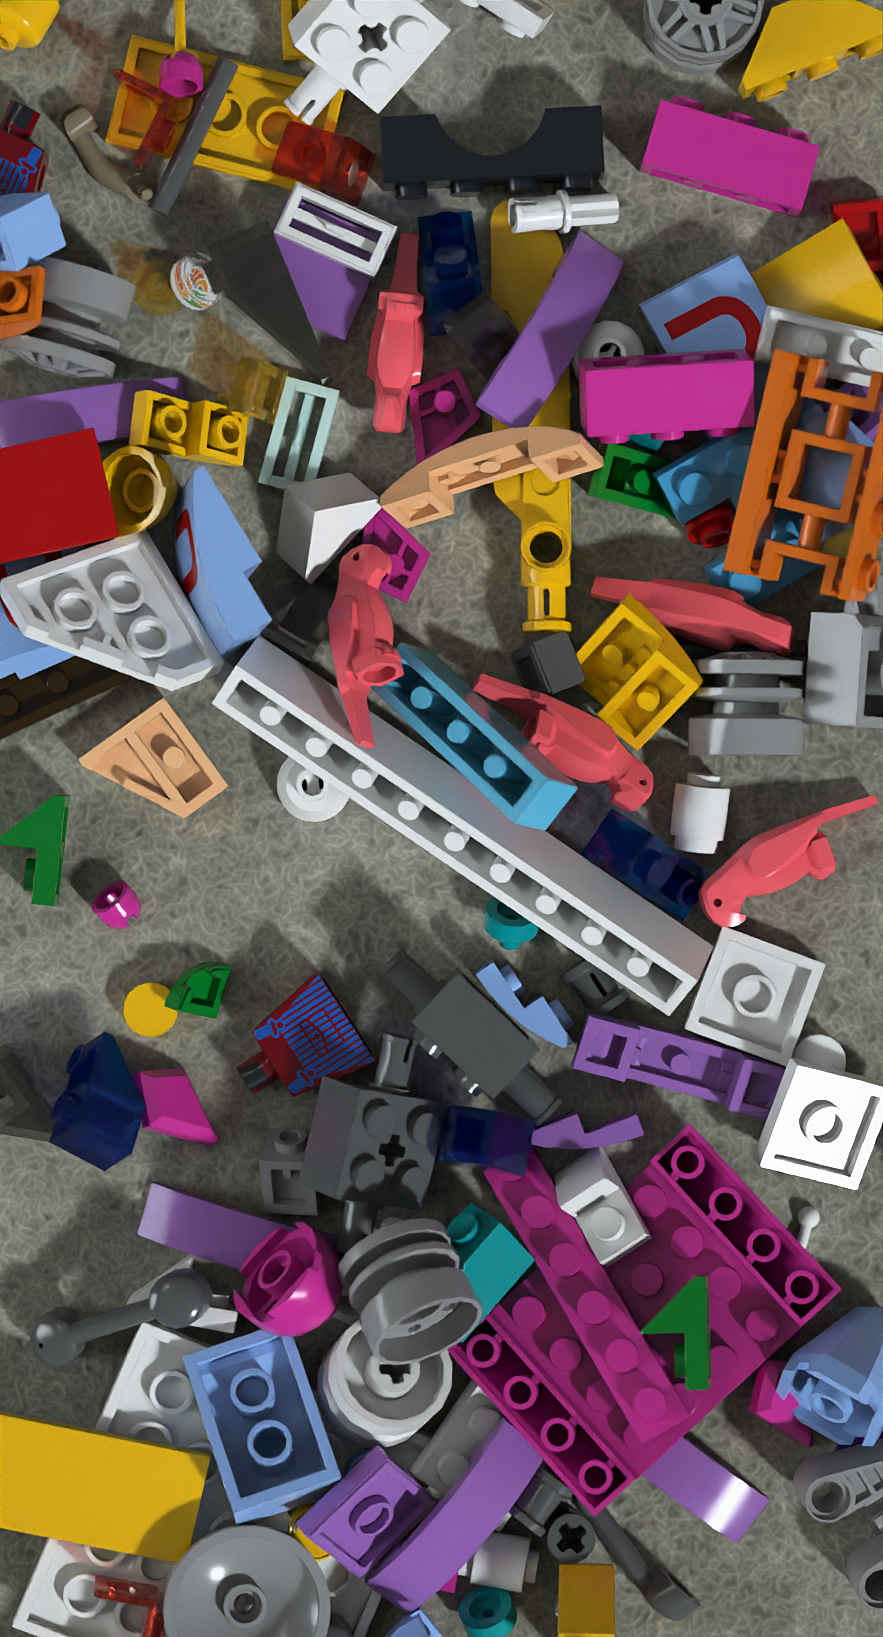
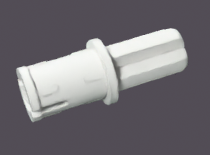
(561, 211)

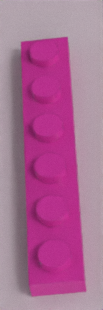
(590, 1300)

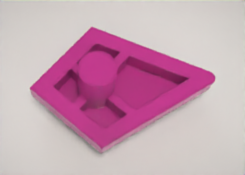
(441, 413)
(406, 554)
(174, 1106)
(770, 1406)

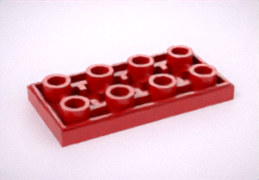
(53, 496)

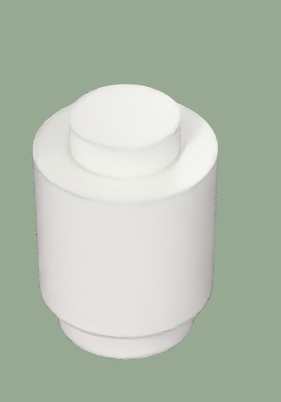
(699, 813)
(503, 1562)

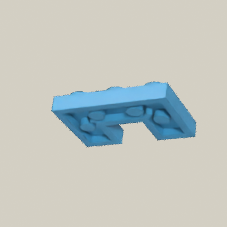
(708, 478)

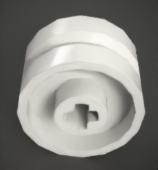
(378, 1400)

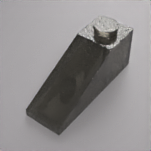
(262, 290)

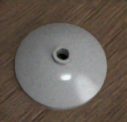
(251, 1559)

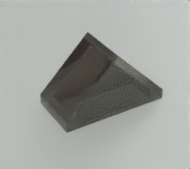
(302, 616)

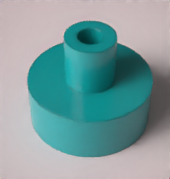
(507, 925)
(487, 1612)

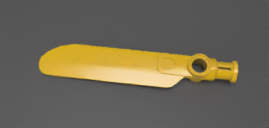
(519, 278)

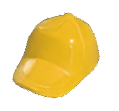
(139, 488)

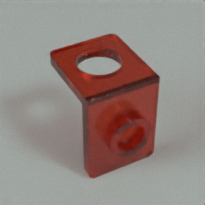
(162, 127)
(323, 160)
(136, 1594)

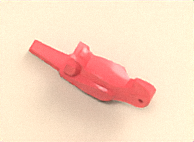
(397, 340)
(703, 613)
(362, 635)
(574, 741)
(773, 863)

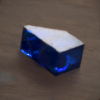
(448, 264)
(646, 864)
(100, 1107)
(485, 1140)

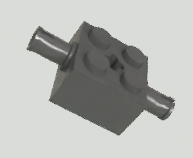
(473, 1033)
(373, 1142)

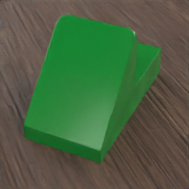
(629, 480)
(46, 832)
(690, 1315)

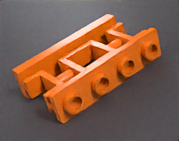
(777, 472)

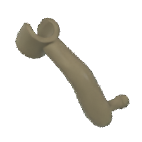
(129, 183)

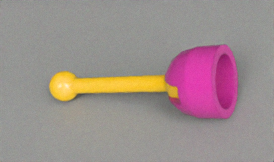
(180, 71)

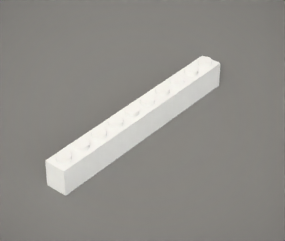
(465, 829)

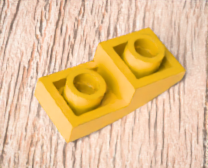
(188, 429)

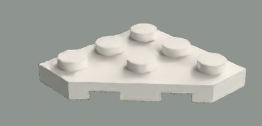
(115, 610)

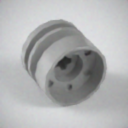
(697, 41)
(71, 317)
(747, 707)
(409, 1291)

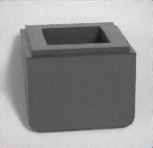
(548, 664)

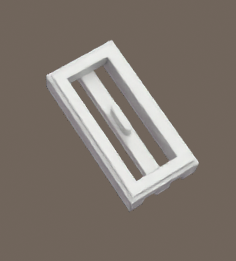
(326, 250)

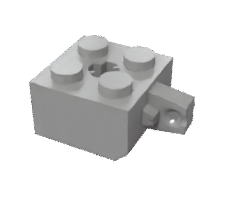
(846, 665)

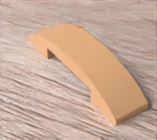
(429, 487)

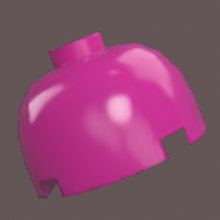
(290, 1282)

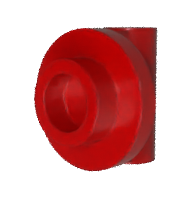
(712, 527)

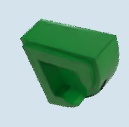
(199, 989)

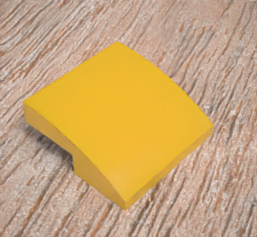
(825, 280)
(636, 672)

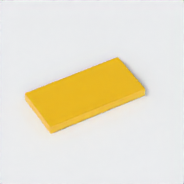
(246, 124)
(99, 1487)

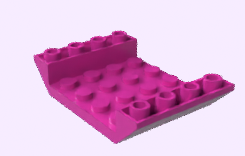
(699, 1226)

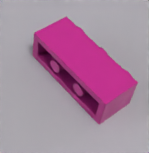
(730, 156)
(666, 395)

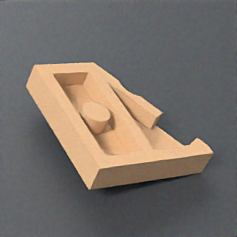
(158, 761)

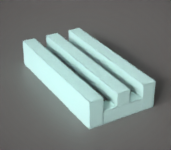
(311, 392)

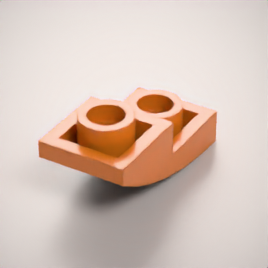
(20, 300)

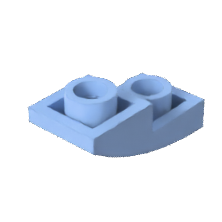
(537, 1015)

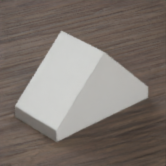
(321, 520)

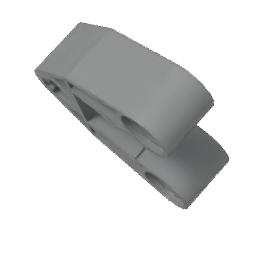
(857, 1483)

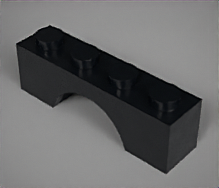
(561, 151)

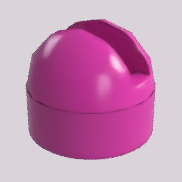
(121, 910)

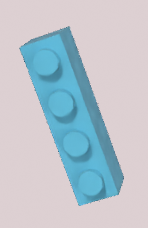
(477, 739)

